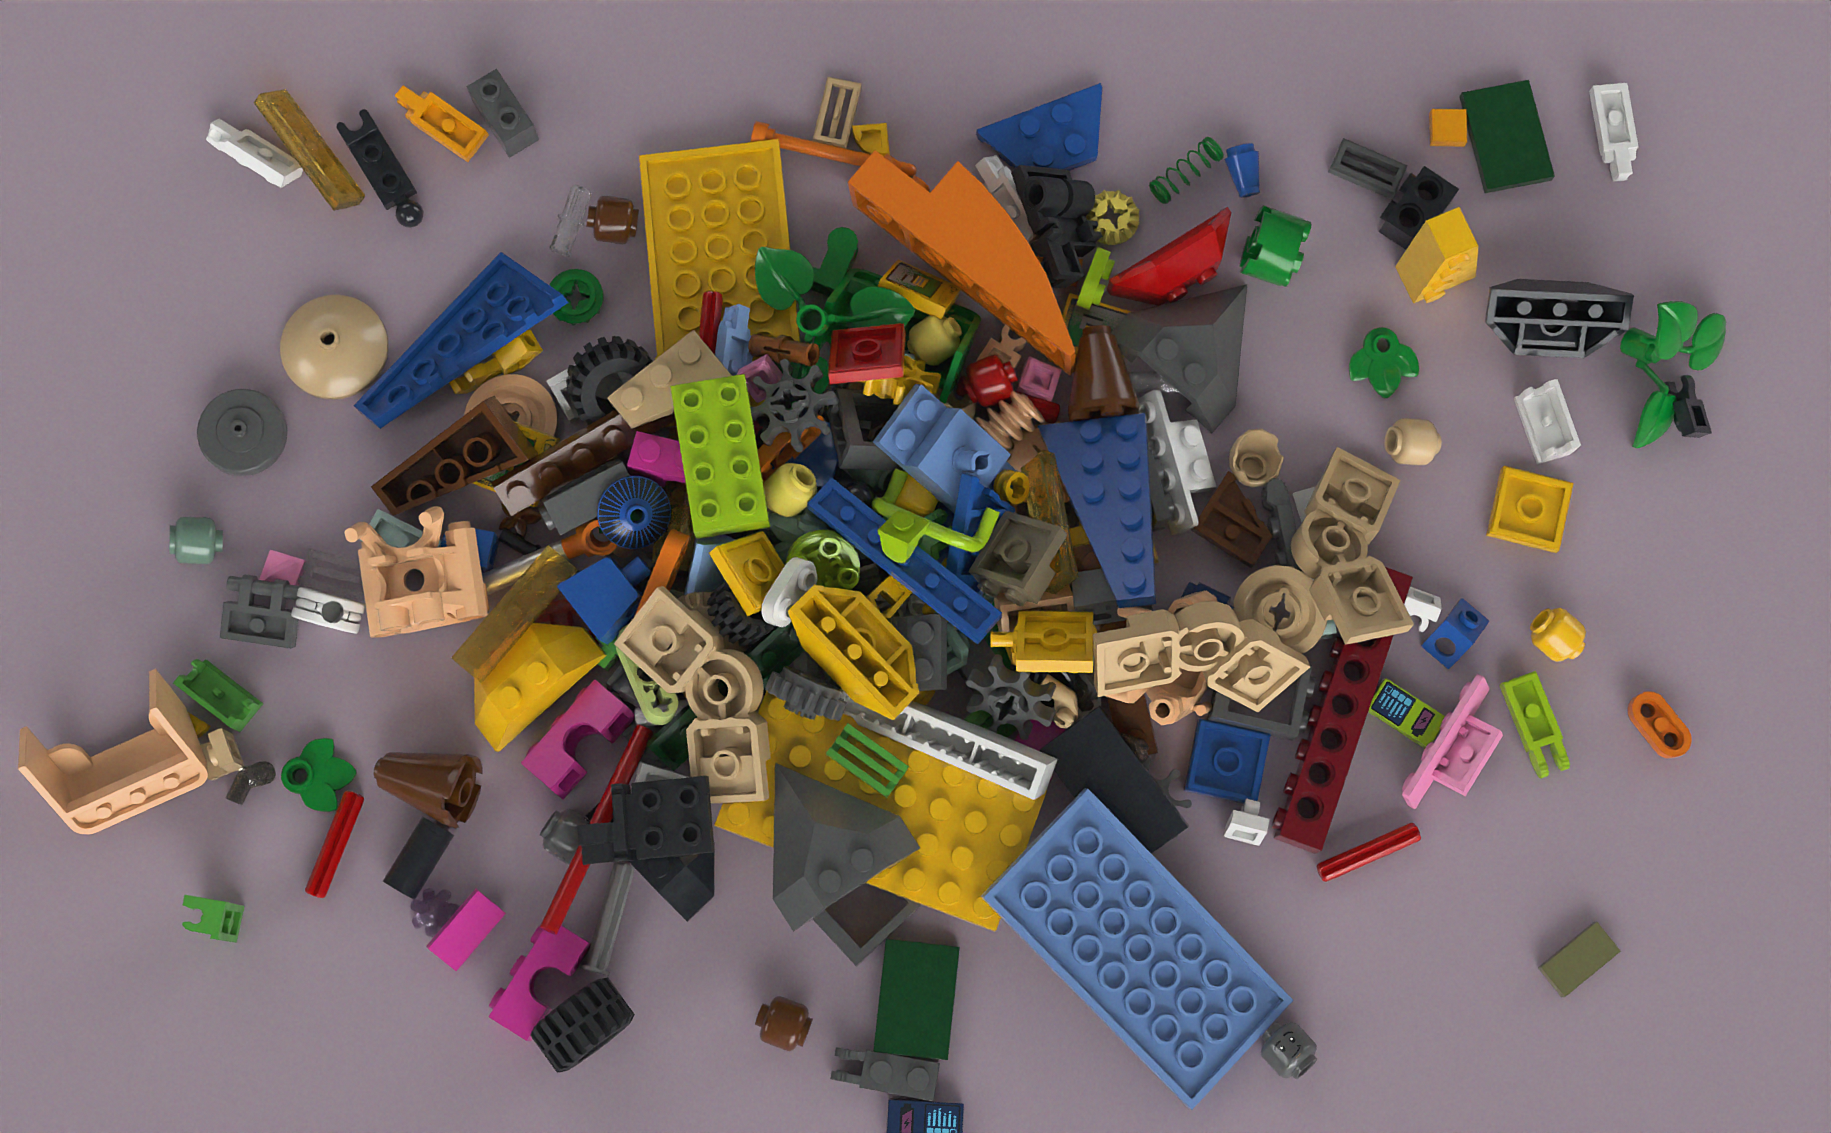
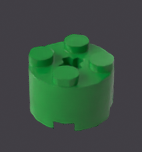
(1274, 246)

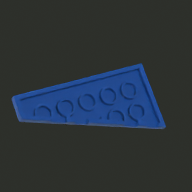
(476, 324)
(1109, 488)

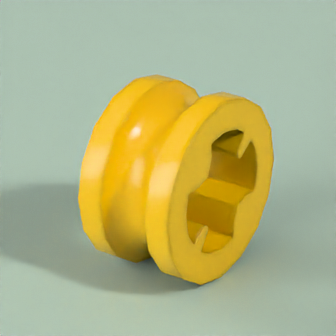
(1019, 482)

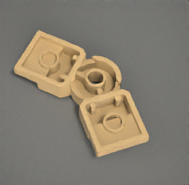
(1333, 550)
(1234, 655)
(689, 656)

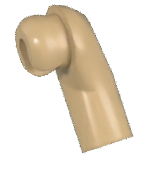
(1064, 703)

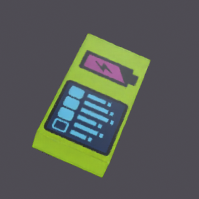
(1405, 713)

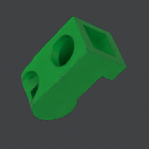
(839, 259)

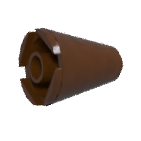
(432, 783)

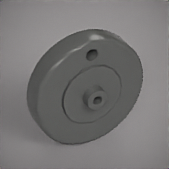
(242, 432)

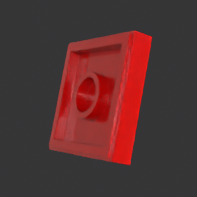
(867, 353)

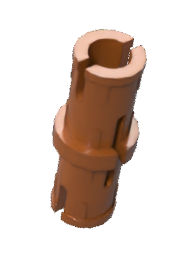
(784, 348)

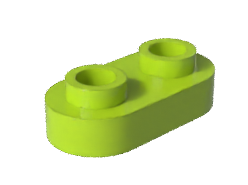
(1099, 269)

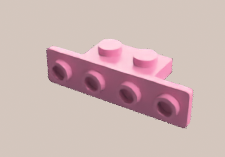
(1459, 749)

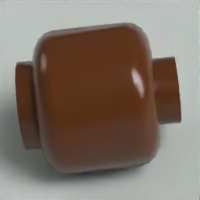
(613, 219)
(784, 1023)

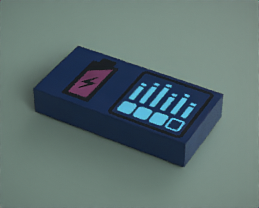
(924, 1117)

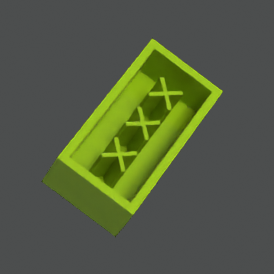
(720, 456)

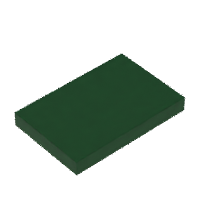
(1507, 136)
(916, 999)

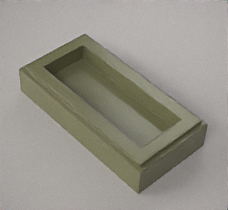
(1579, 959)

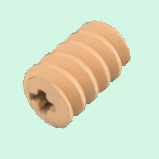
(1011, 419)

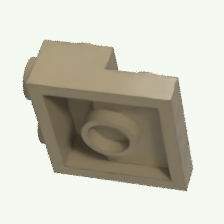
(1018, 558)

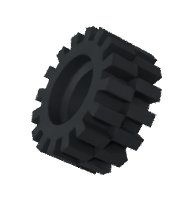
(733, 619)

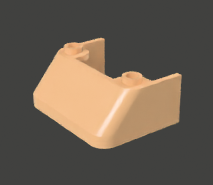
(122, 779)

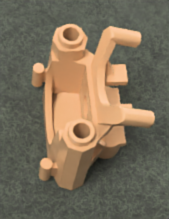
(452, 577)
(1183, 695)

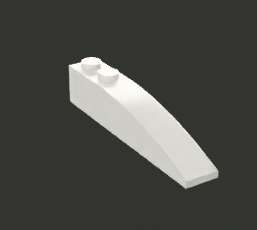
(962, 745)

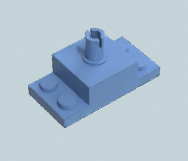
(939, 445)

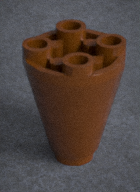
(1100, 378)

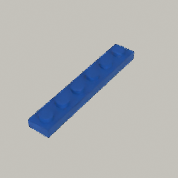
(919, 574)

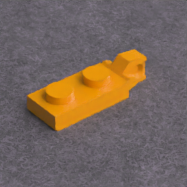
(442, 122)

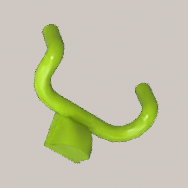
(904, 529)

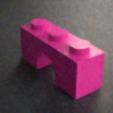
(656, 459)
(554, 755)
(518, 1006)

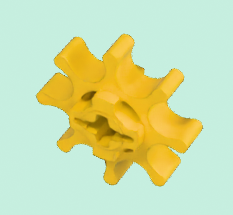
(899, 387)

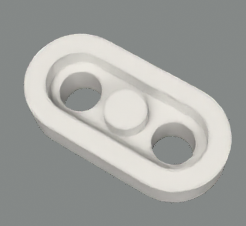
(787, 589)

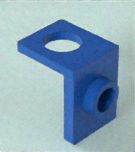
(1462, 627)

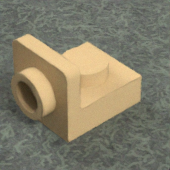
(221, 754)

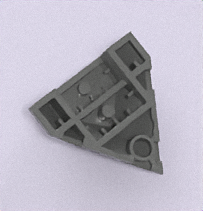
(1193, 348)
(828, 845)

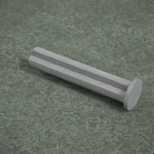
(609, 918)

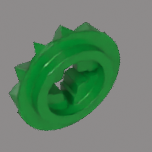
(588, 286)

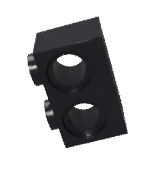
(1415, 207)

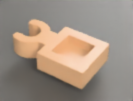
(1006, 349)

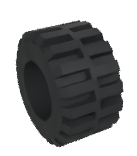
(597, 364)
(582, 1024)

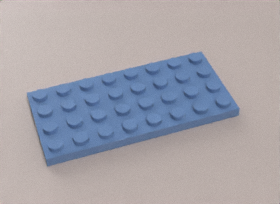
(1137, 948)

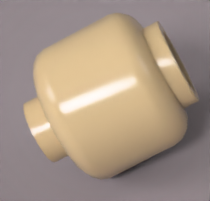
(1412, 441)

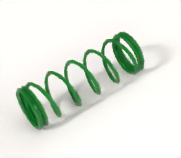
(1216, 155)

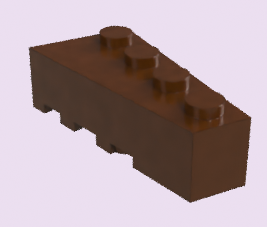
(465, 452)

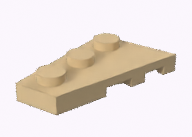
(649, 392)

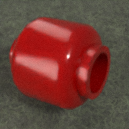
(989, 380)

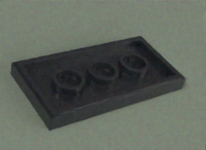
(1100, 759)

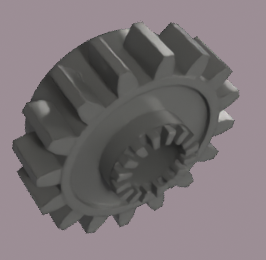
(807, 694)

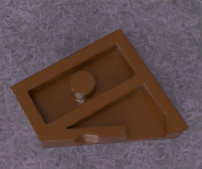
(1232, 523)

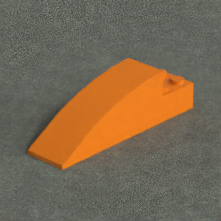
(970, 243)

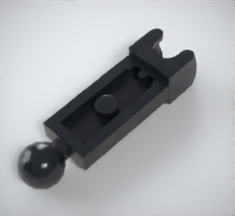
(382, 170)

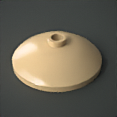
(347, 363)

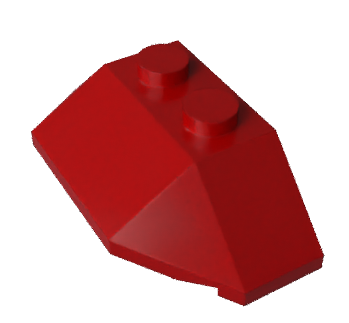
(1176, 265)

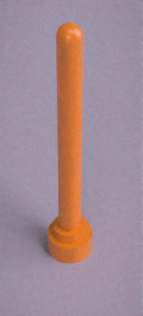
(762, 132)

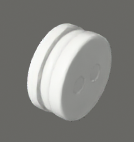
(328, 610)

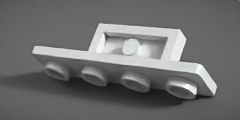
(1182, 457)

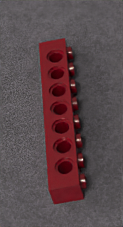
(1312, 832)

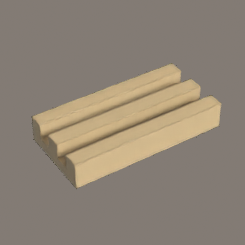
(843, 86)

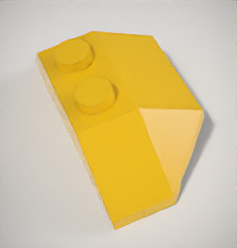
(857, 648)
(531, 679)

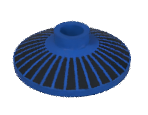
(623, 498)

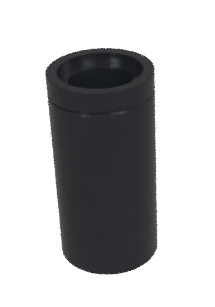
(418, 858)

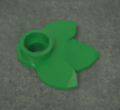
(1385, 367)
(323, 778)

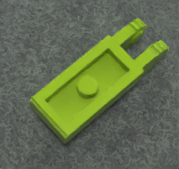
(1535, 721)

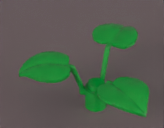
(787, 275)
(1675, 325)

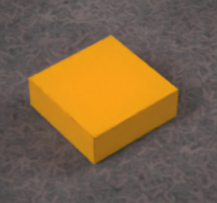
(1448, 127)

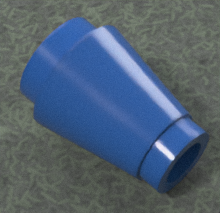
(1244, 169)

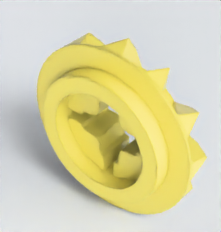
(1126, 223)

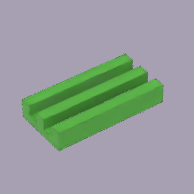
(841, 741)

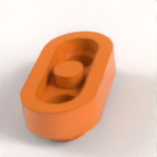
(1661, 722)

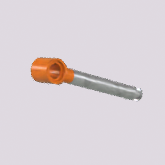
(570, 547)

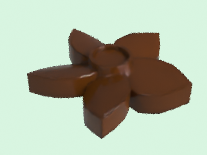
(519, 520)

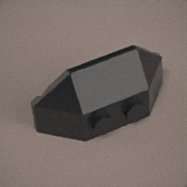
(1557, 316)
(680, 880)

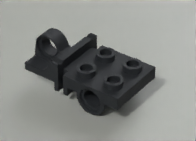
(1058, 212)
(654, 820)

